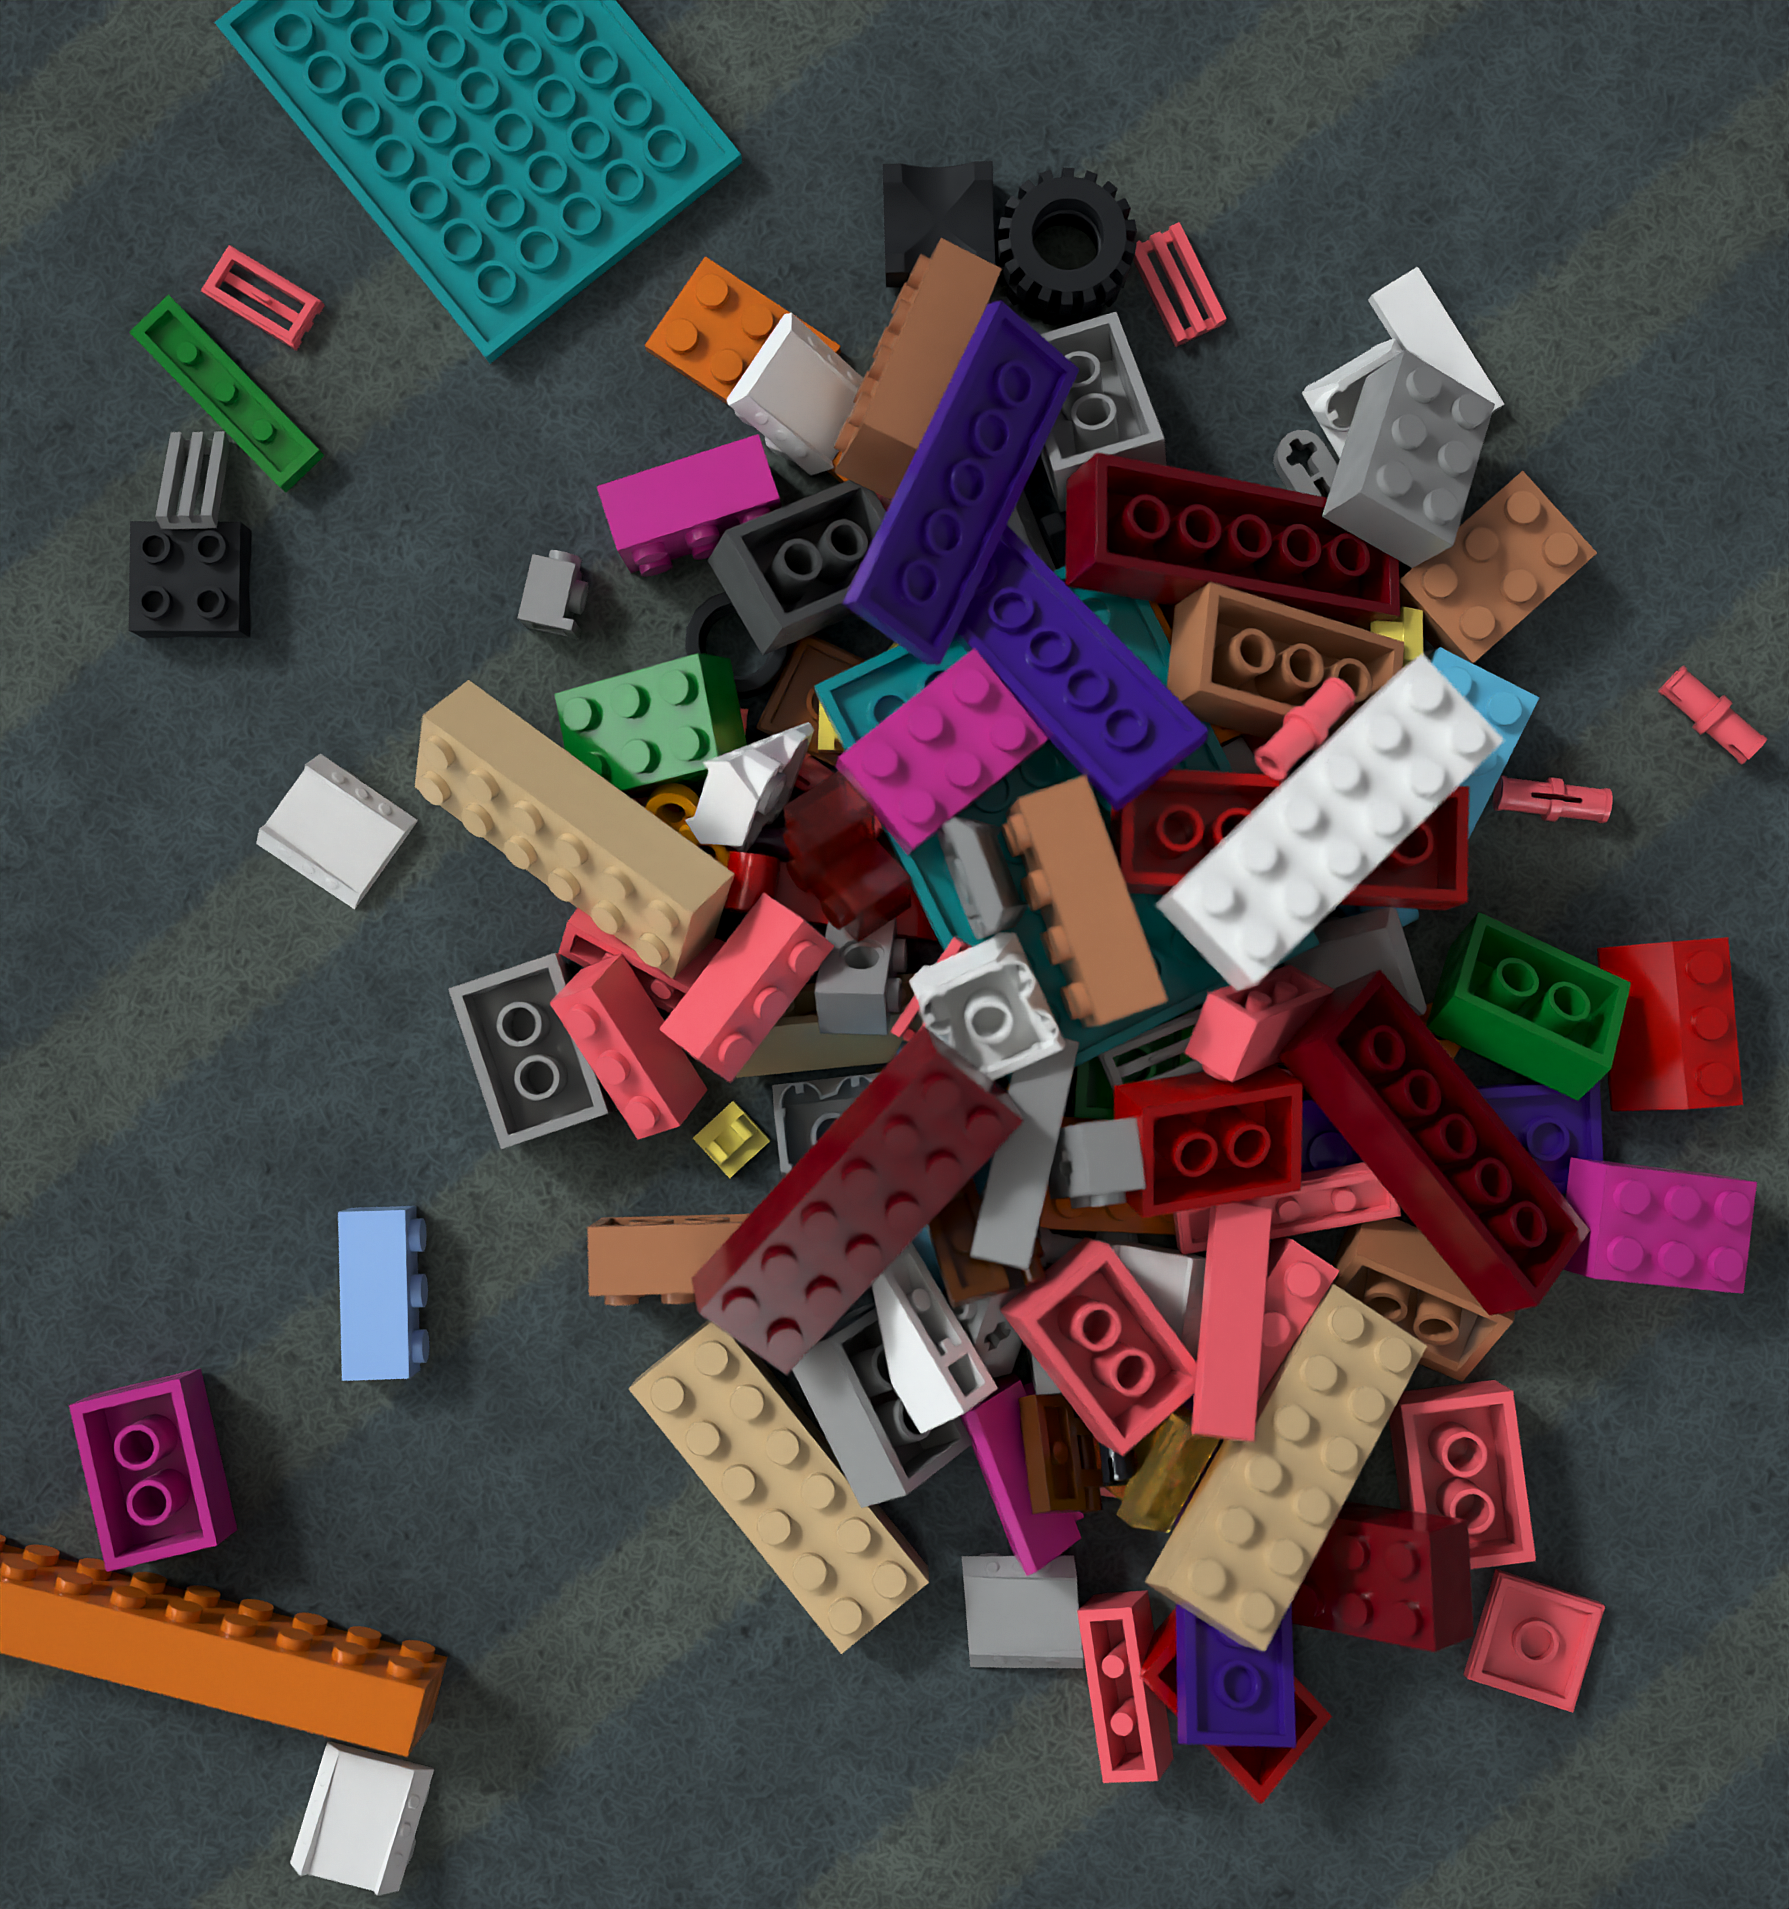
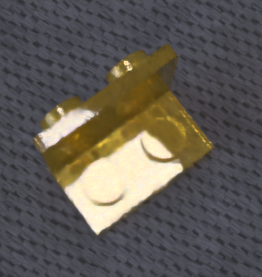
(1167, 1470)

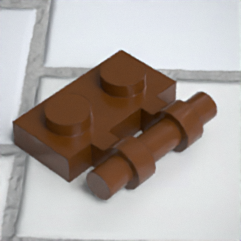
(952, 1241)
(1059, 1457)

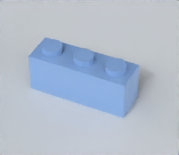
(381, 1292)

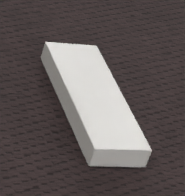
(1423, 327)

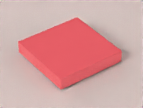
(1534, 1640)

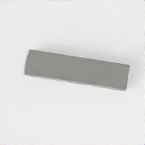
(1024, 1161)

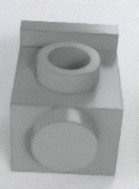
(554, 594)

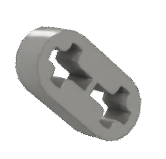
(1320, 463)

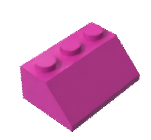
(1002, 1460)

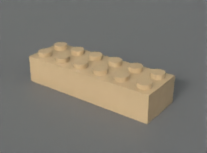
(571, 829)
(780, 1483)
(1275, 1498)

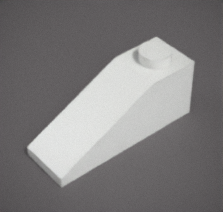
(926, 1346)

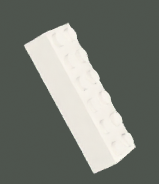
(1329, 823)

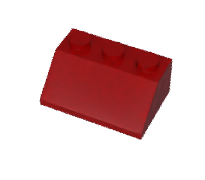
(1676, 1027)
(1253, 1767)

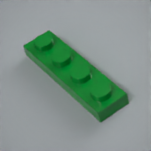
(226, 393)

